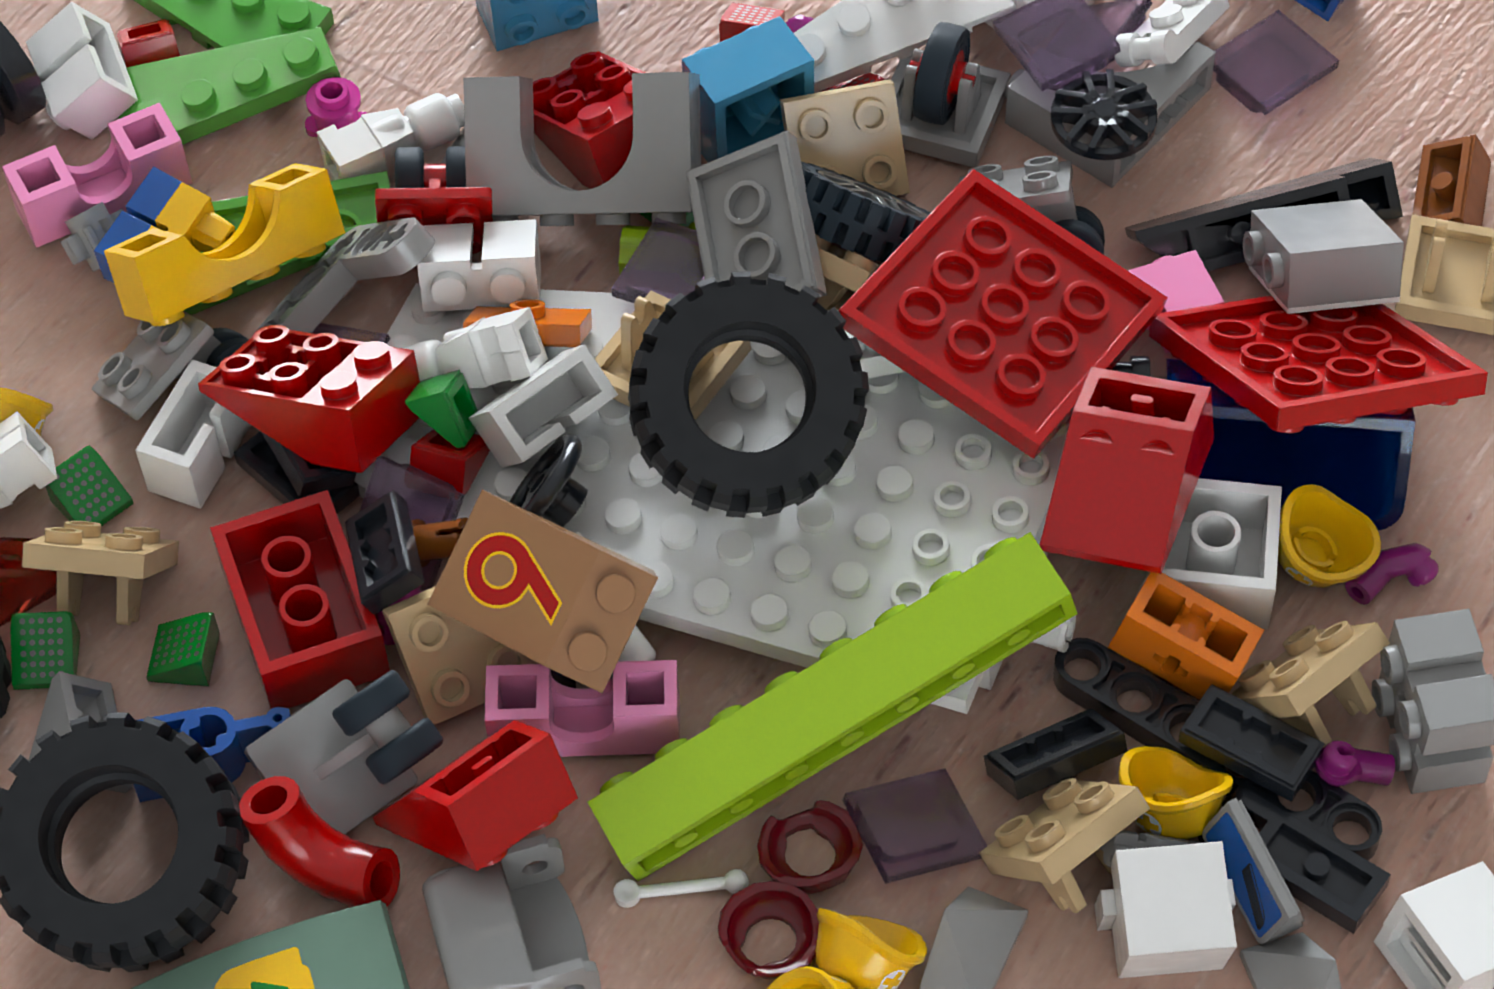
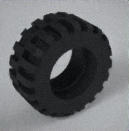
(763, 314)
(51, 792)

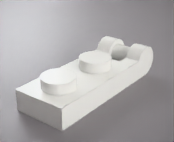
(1168, 31)

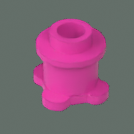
(330, 103)

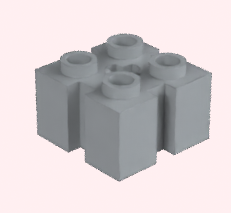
(1437, 701)

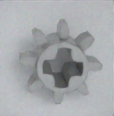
(87, 232)

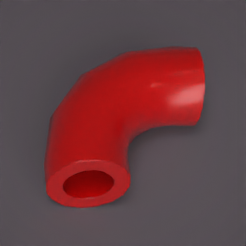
(314, 850)

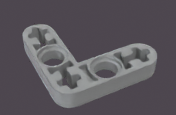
(359, 254)

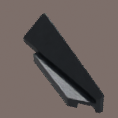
(1219, 226)

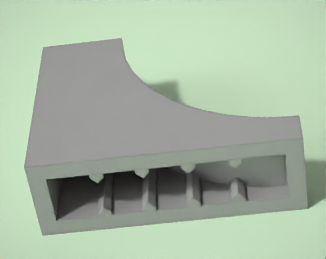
(1173, 87)

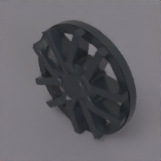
(1104, 115)

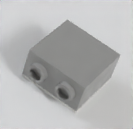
(1324, 256)

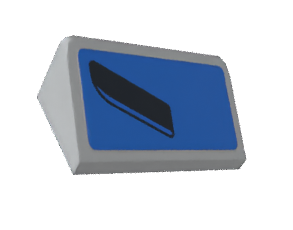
(1255, 877)

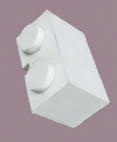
(81, 71)
(506, 274)
(557, 393)
(188, 441)

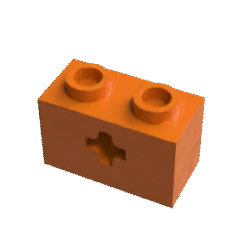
(1185, 637)

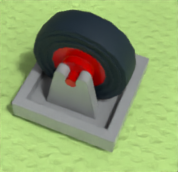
(945, 100)

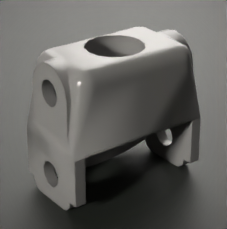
(509, 923)

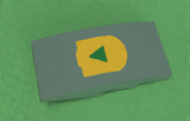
(324, 952)

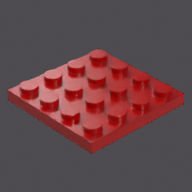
(1001, 311)
(1316, 363)

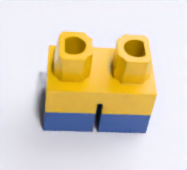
(168, 206)

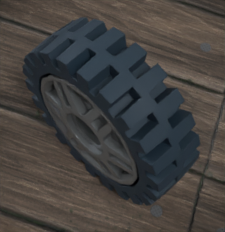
(858, 213)

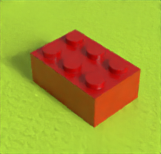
(299, 600)

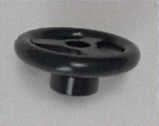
(548, 485)

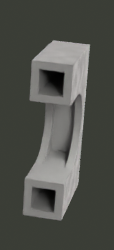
(652, 180)

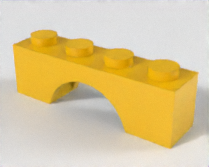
(284, 219)

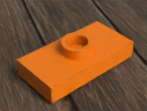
(555, 325)

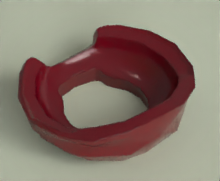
(828, 822)
(765, 902)

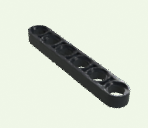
(1172, 707)

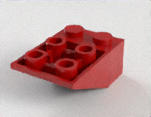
(587, 116)
(319, 393)
(1128, 469)
(485, 798)

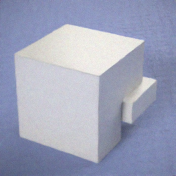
(1169, 909)
(1443, 932)

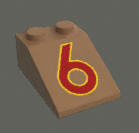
(543, 590)

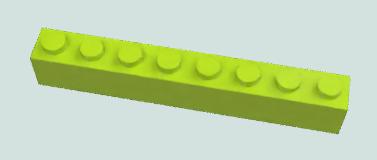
(832, 705)

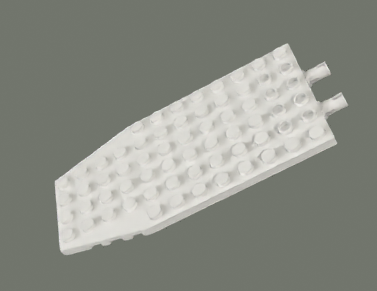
(907, 507)

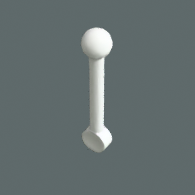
(628, 893)

